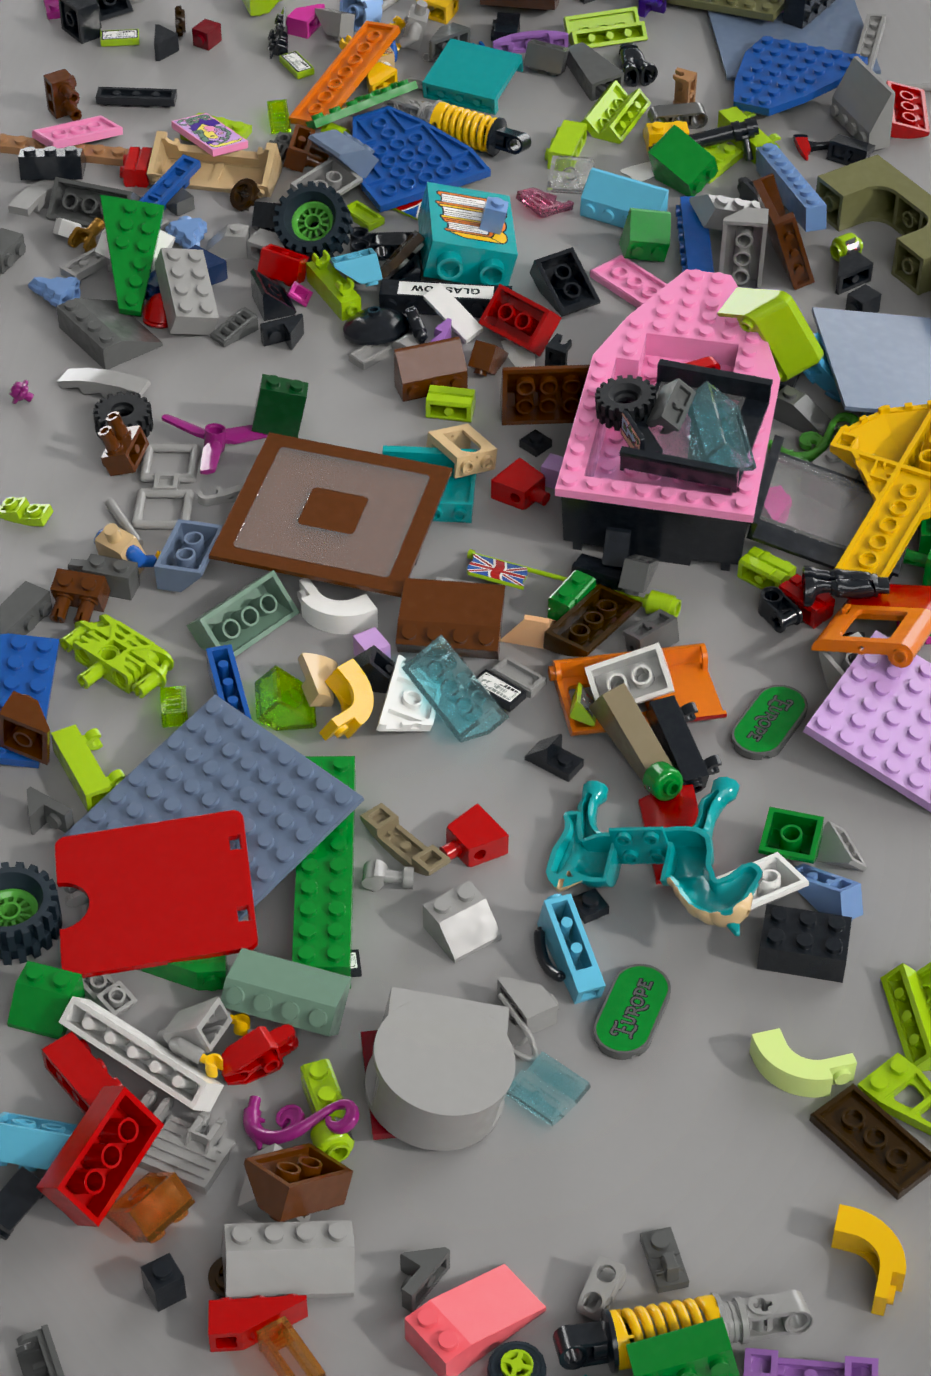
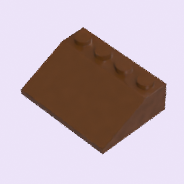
(541, 394)
(459, 611)

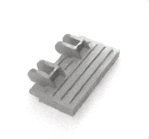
(185, 1149)

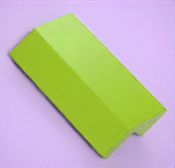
(606, 28)
(615, 113)
(910, 1006)

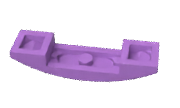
(518, 42)
(767, 1363)

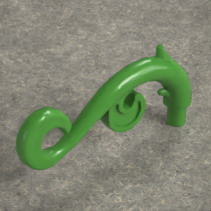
(822, 443)

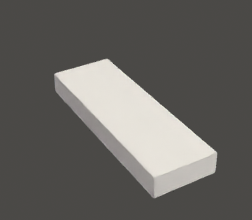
(448, 307)

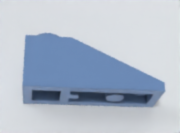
(831, 892)

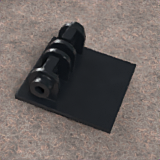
(278, 37)

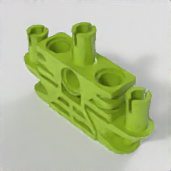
(117, 655)

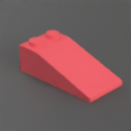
(471, 1320)

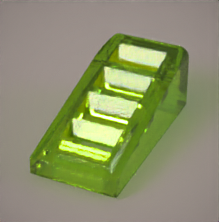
(281, 108)
(173, 706)

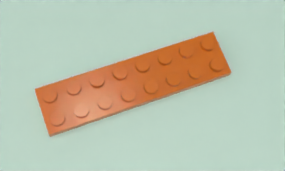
(346, 71)

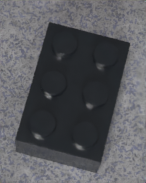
(804, 943)

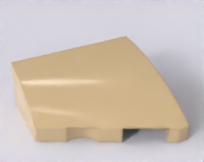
(316, 670)

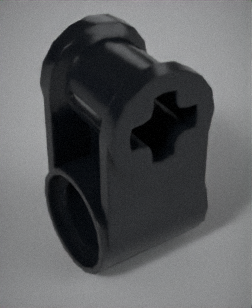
(778, 609)

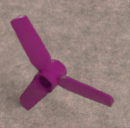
(215, 438)

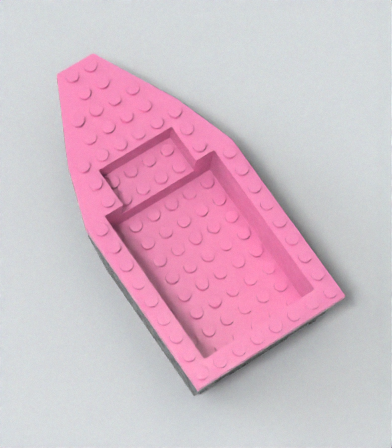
(666, 515)

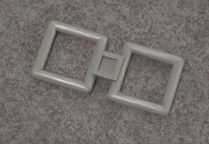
(165, 484)

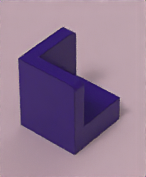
(646, 6)

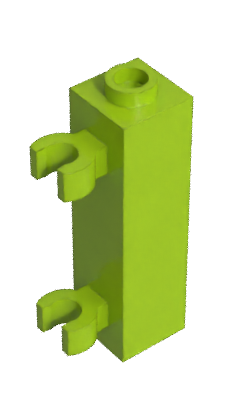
(734, 114)
(333, 287)
(81, 766)

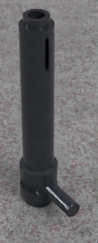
(734, 132)

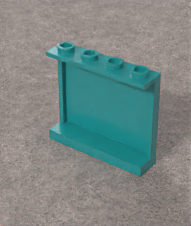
(471, 75)
(459, 493)

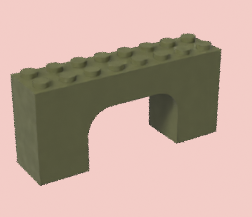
(883, 194)

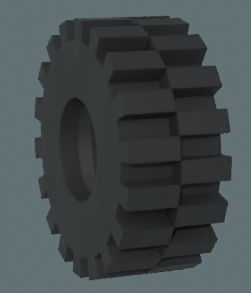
(621, 395)
(131, 408)

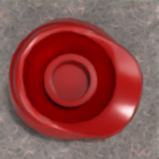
(154, 312)

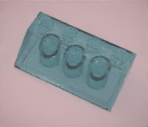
(720, 430)
(454, 691)

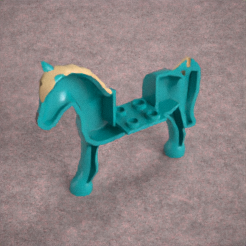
(685, 851)

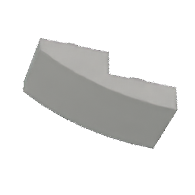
(109, 994)

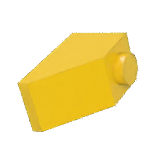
(380, 76)

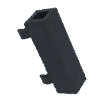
(674, 735)

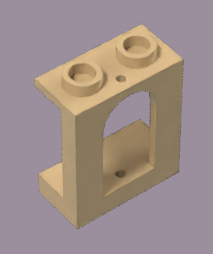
(459, 437)

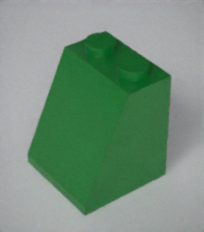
(682, 162)

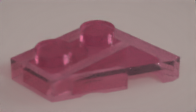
(542, 203)

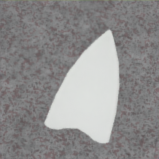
(639, 172)
(518, 356)

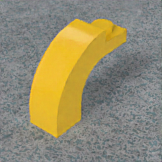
(355, 698)
(878, 1245)

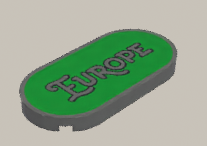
(769, 722)
(631, 1011)

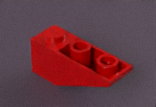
(235, 1321)

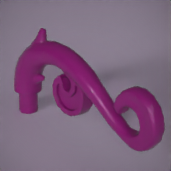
(298, 1124)

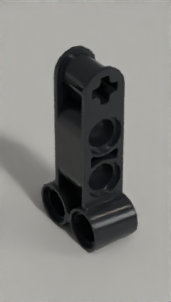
(362, 239)

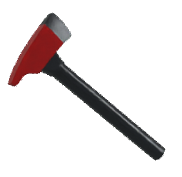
(805, 146)

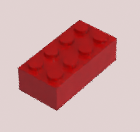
(100, 1156)

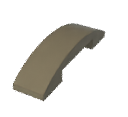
(400, 843)

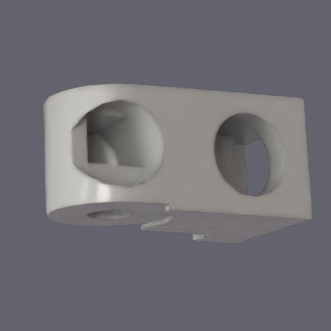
(601, 1287)

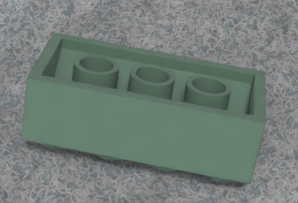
(245, 615)
(286, 992)

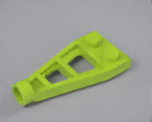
(889, 1081)

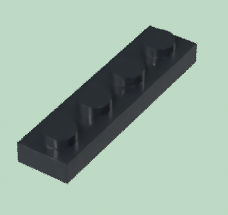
(136, 96)

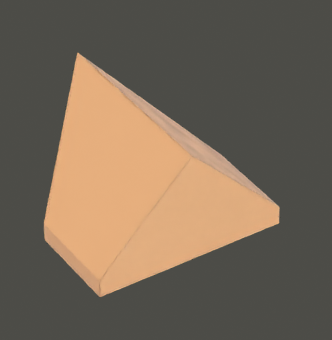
(529, 631)

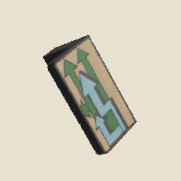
(638, 434)

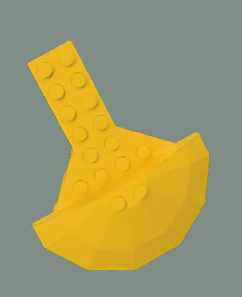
(895, 464)

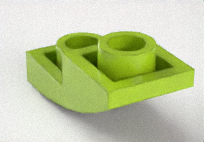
(21, 512)

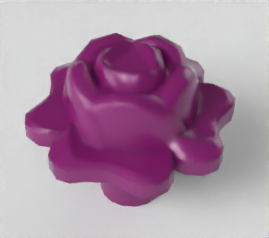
(21, 391)

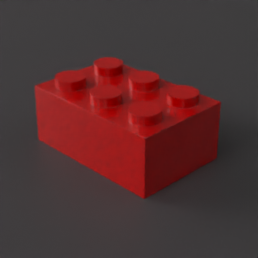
(519, 320)

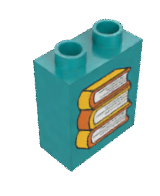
(453, 239)

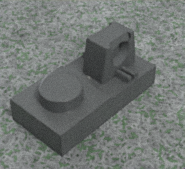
(664, 1260)

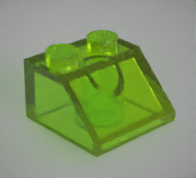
(282, 702)

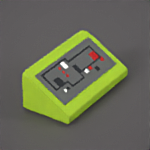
(580, 706)

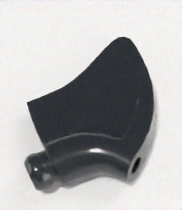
(416, 324)

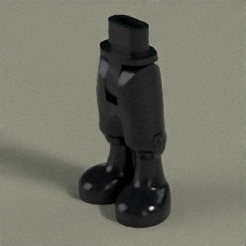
(634, 64)
(841, 584)

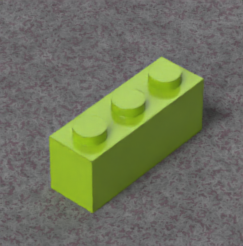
(568, 140)

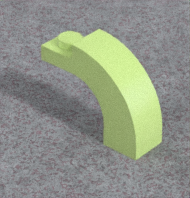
(795, 1073)

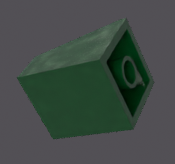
(279, 406)

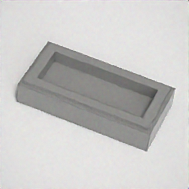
(370, 355)
(520, 676)

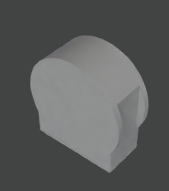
(439, 1069)

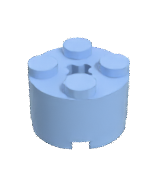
(364, 10)

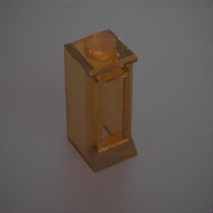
(276, 1336)

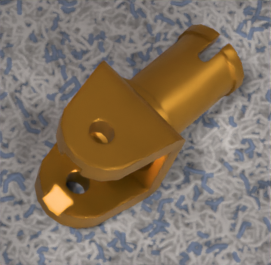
(87, 235)

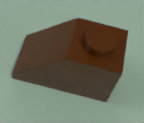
(486, 358)

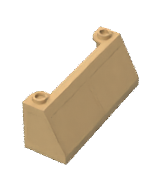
(221, 171)

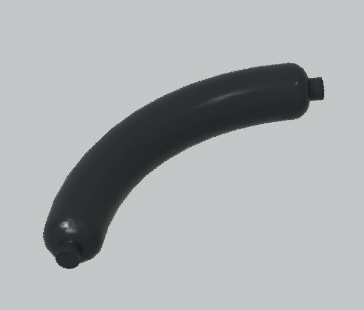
(543, 958)

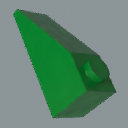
(196, 974)

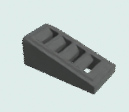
(242, 323)

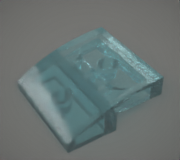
(548, 1089)

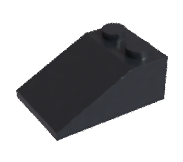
(564, 282)

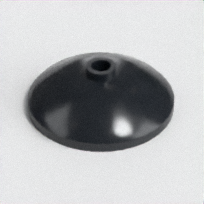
(375, 326)

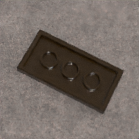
(874, 1141)

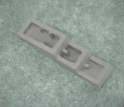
(32, 198)
(103, 381)

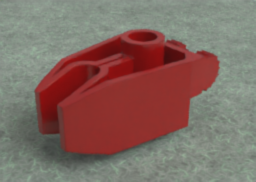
(257, 1054)

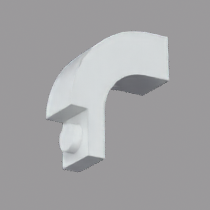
(336, 616)

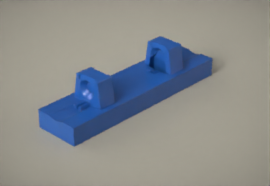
(172, 181)

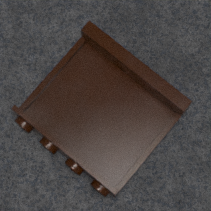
(784, 233)

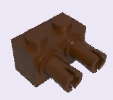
(61, 94)
(303, 151)
(122, 445)
(78, 590)

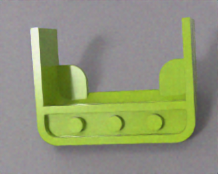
(779, 323)

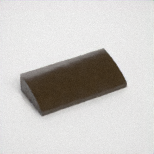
(589, 622)

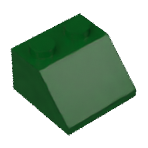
(646, 235)
(792, 835)
(42, 998)

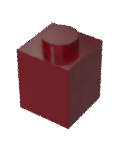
(206, 34)

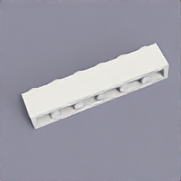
(141, 1054)

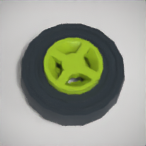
(516, 1357)

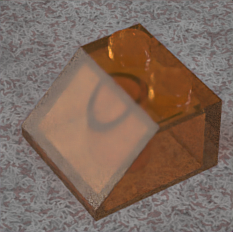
(151, 1207)

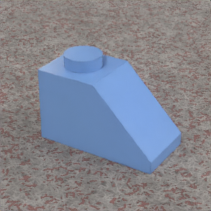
(494, 215)

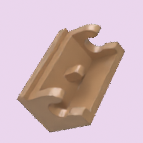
(684, 86)

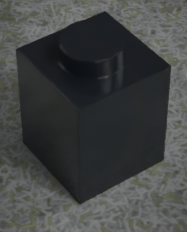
(864, 300)
(163, 1282)

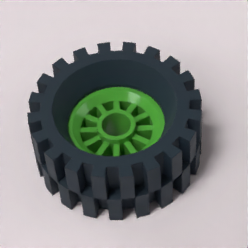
(329, 212)
(27, 912)

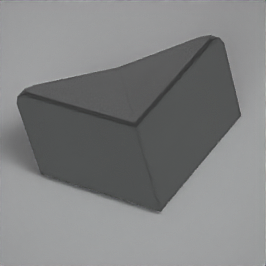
(181, 203)

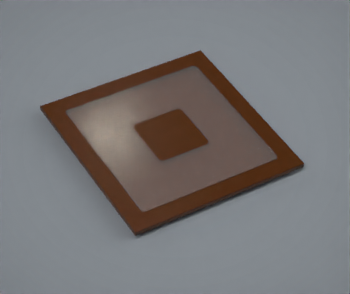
(332, 514)

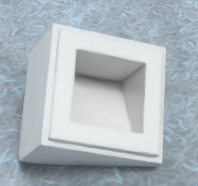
(64, 227)

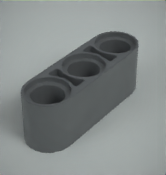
(686, 112)

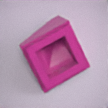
(299, 293)

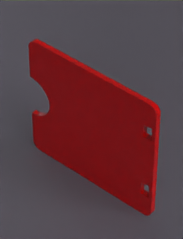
(157, 894)

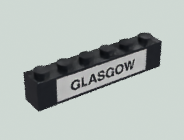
(408, 293)

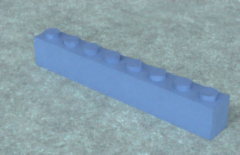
(793, 188)

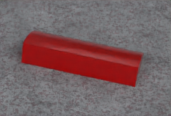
(909, 112)
(675, 812)

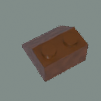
(25, 728)

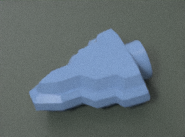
(187, 231)
(57, 289)

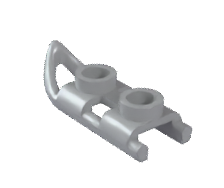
(519, 1033)

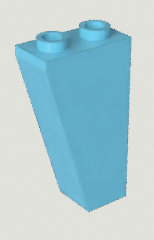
(571, 948)

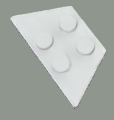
(404, 704)

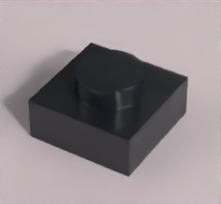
(535, 443)
(590, 905)

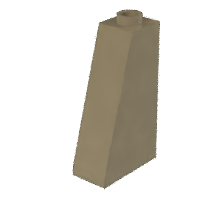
(628, 729)

